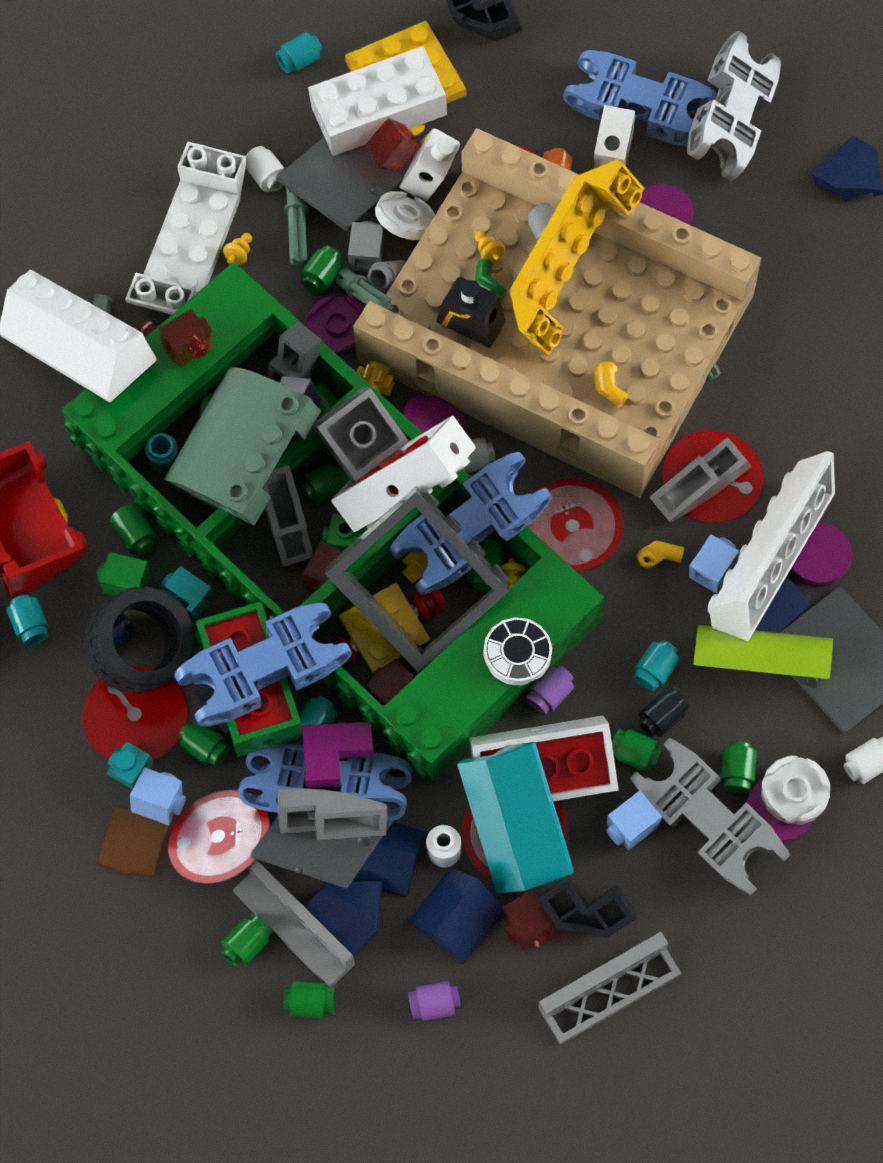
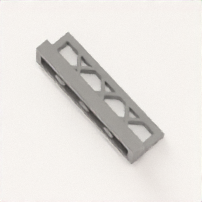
(294, 925)
(603, 976)

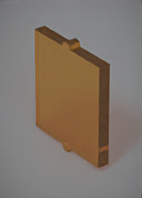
(132, 843)

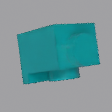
(190, 590)
(128, 763)

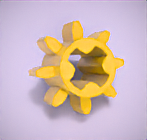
(378, 377)
(416, 565)

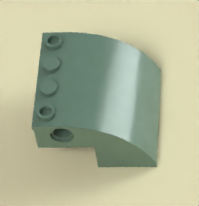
(240, 443)

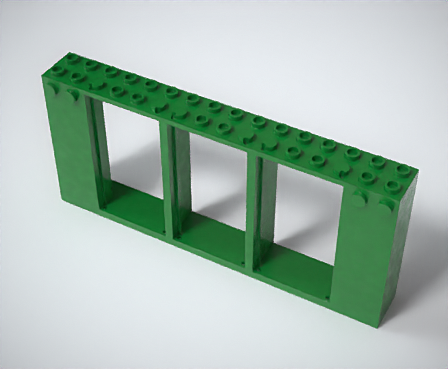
(456, 691)

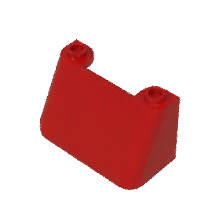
(32, 528)

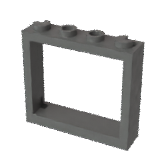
(378, 615)

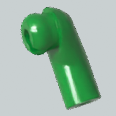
(484, 278)

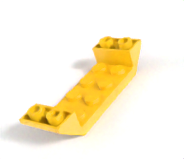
(563, 243)

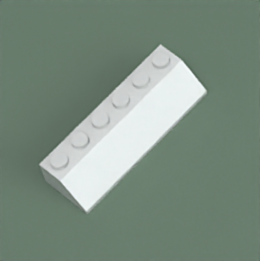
(73, 336)
(773, 547)

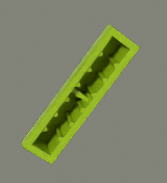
(765, 652)

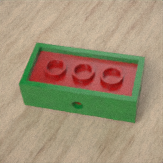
(278, 717)

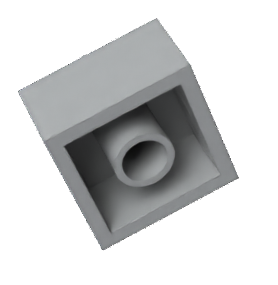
(359, 433)

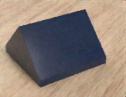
(394, 859)
(457, 914)

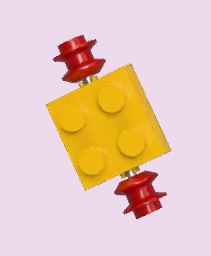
(370, 643)

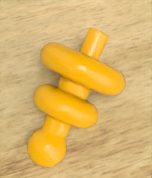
(489, 247)
(238, 249)
(513, 571)

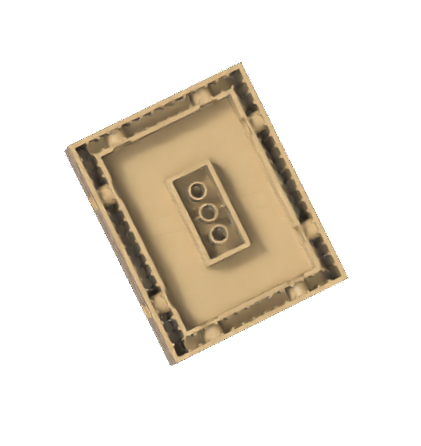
(639, 296)

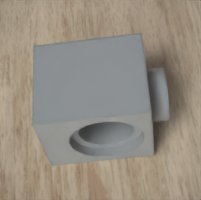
(365, 245)

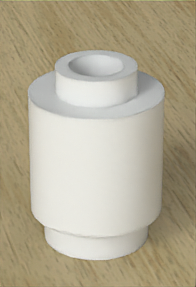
(264, 168)
(865, 761)
(446, 855)

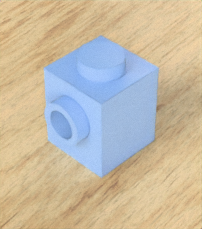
(713, 562)
(157, 796)
(633, 821)

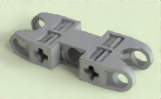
(725, 121)
(729, 835)

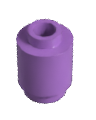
(550, 689)
(434, 1001)

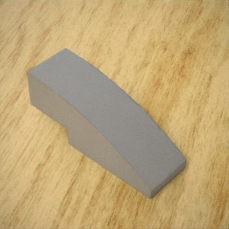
(700, 480)
(330, 814)

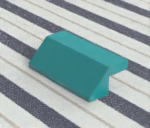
(516, 818)

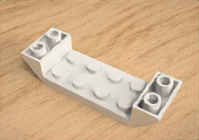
(192, 229)

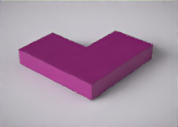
(329, 742)

